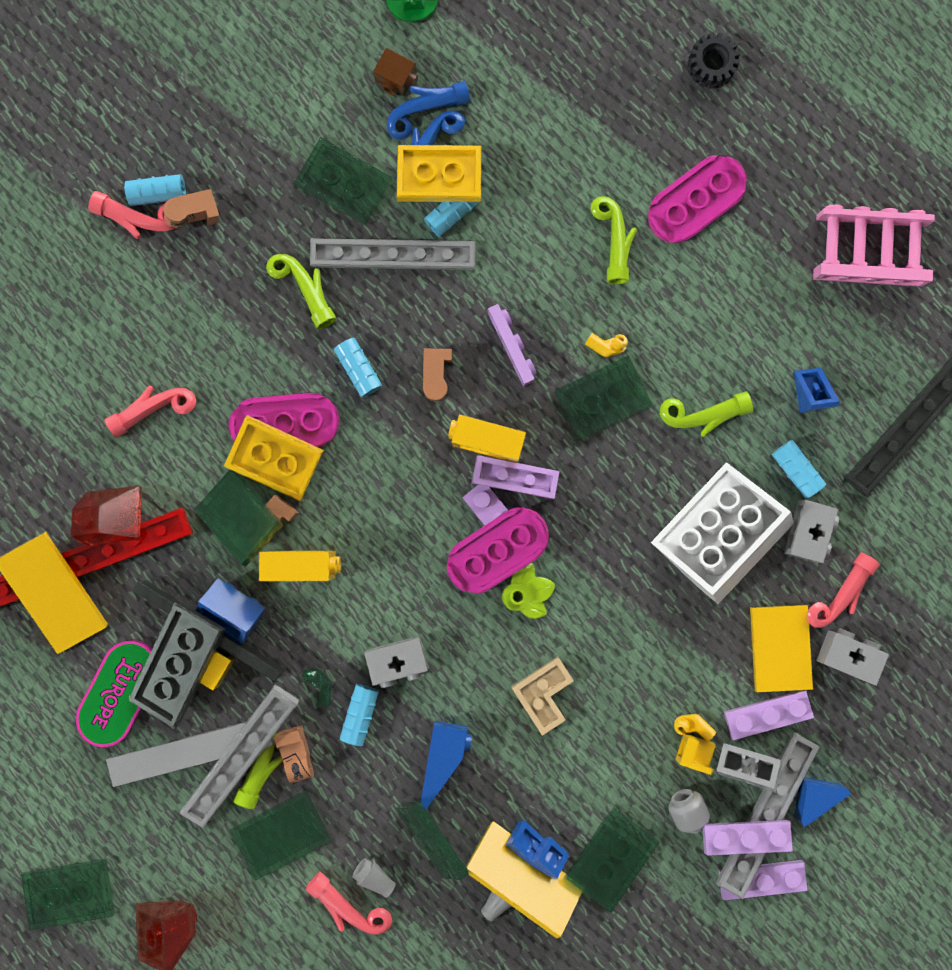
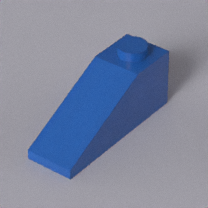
(445, 755)

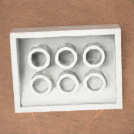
(723, 532)

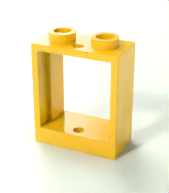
(486, 438)
(298, 565)

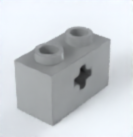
(804, 544)
(380, 657)
(867, 664)
(749, 767)

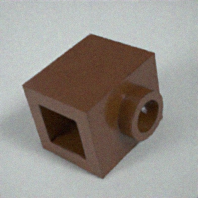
(395, 73)

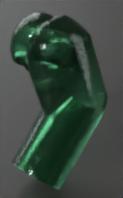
(319, 682)

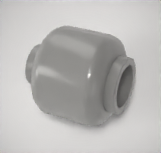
(689, 811)

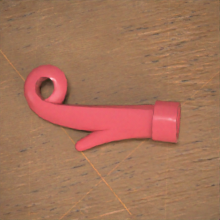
(125, 216)
(145, 406)
(847, 595)
(340, 908)

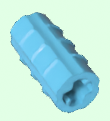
(154, 189)
(447, 215)
(358, 367)
(799, 469)
(359, 715)

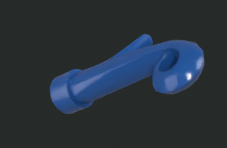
(429, 99)
(438, 124)

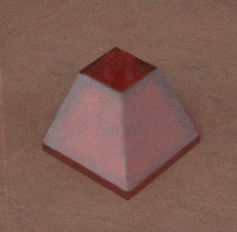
(107, 516)
(164, 932)

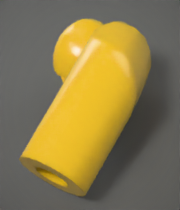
(608, 347)
(694, 723)

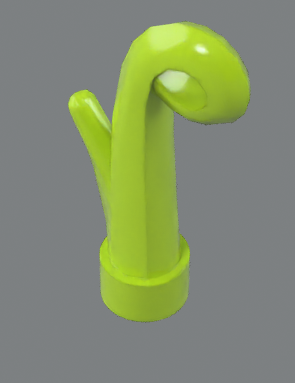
(619, 241)
(310, 288)
(712, 416)
(248, 794)

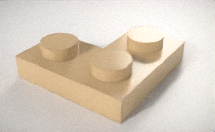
(536, 694)

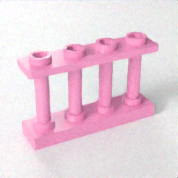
(885, 272)

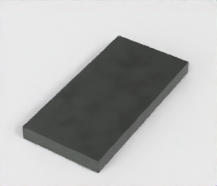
(176, 664)

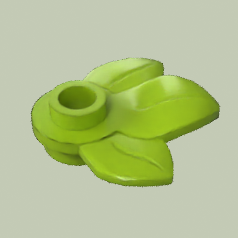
(532, 592)

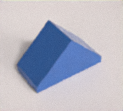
(814, 391)
(816, 798)

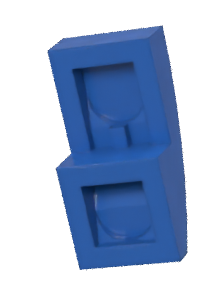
(537, 851)

